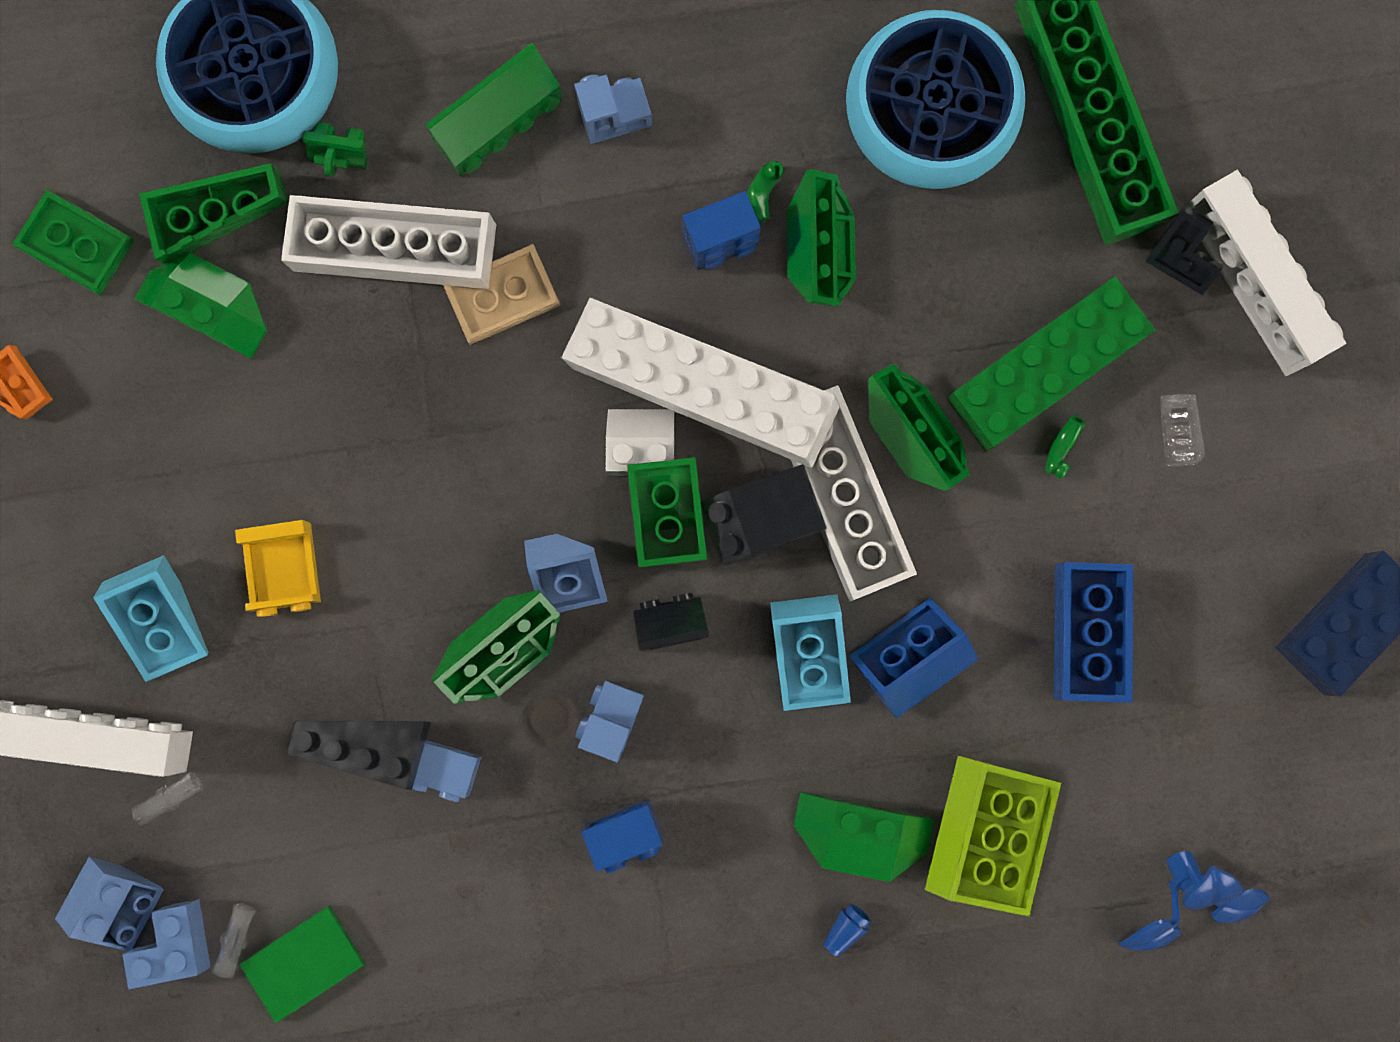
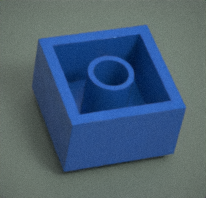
(721, 231)
(623, 836)

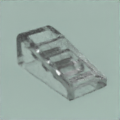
(1171, 444)

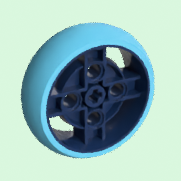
(189, 81)
(994, 113)

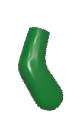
(761, 186)
(1062, 445)

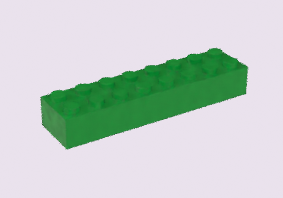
(1097, 116)

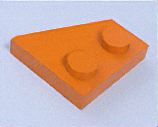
(19, 386)

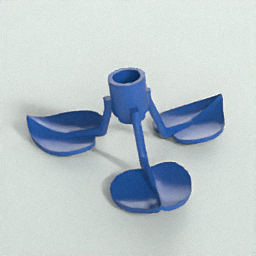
(1201, 891)

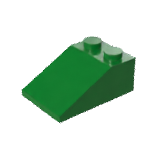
(667, 512)

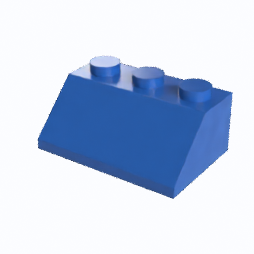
(914, 657)

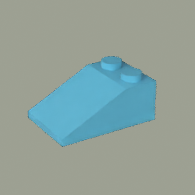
(152, 618)
(810, 652)

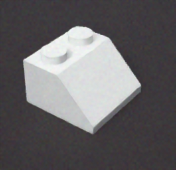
(637, 438)

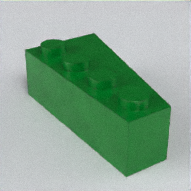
(206, 209)

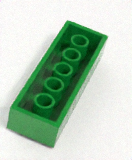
(1050, 364)

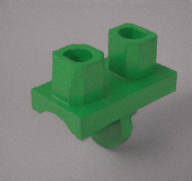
(335, 151)

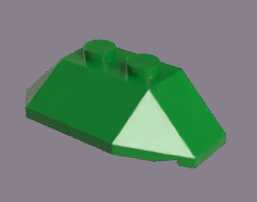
(821, 240)
(206, 302)
(915, 429)
(498, 648)
(861, 836)

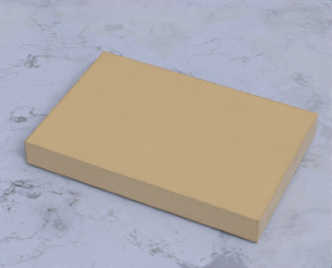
(515, 294)

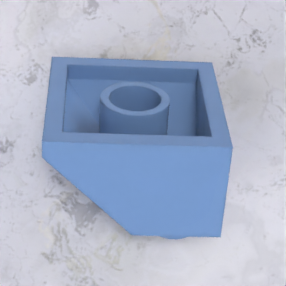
(565, 572)

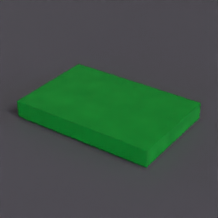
(73, 242)
(302, 964)

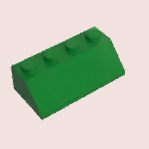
(495, 111)

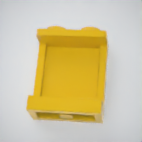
(280, 567)

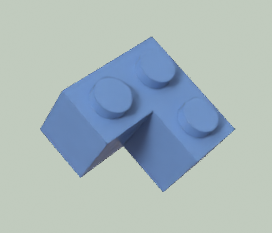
(612, 109)
(611, 721)
(178, 948)

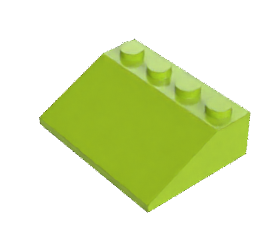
(992, 837)

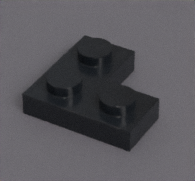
(1177, 252)

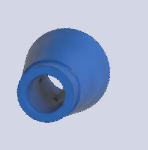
(848, 928)

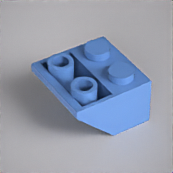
(108, 905)

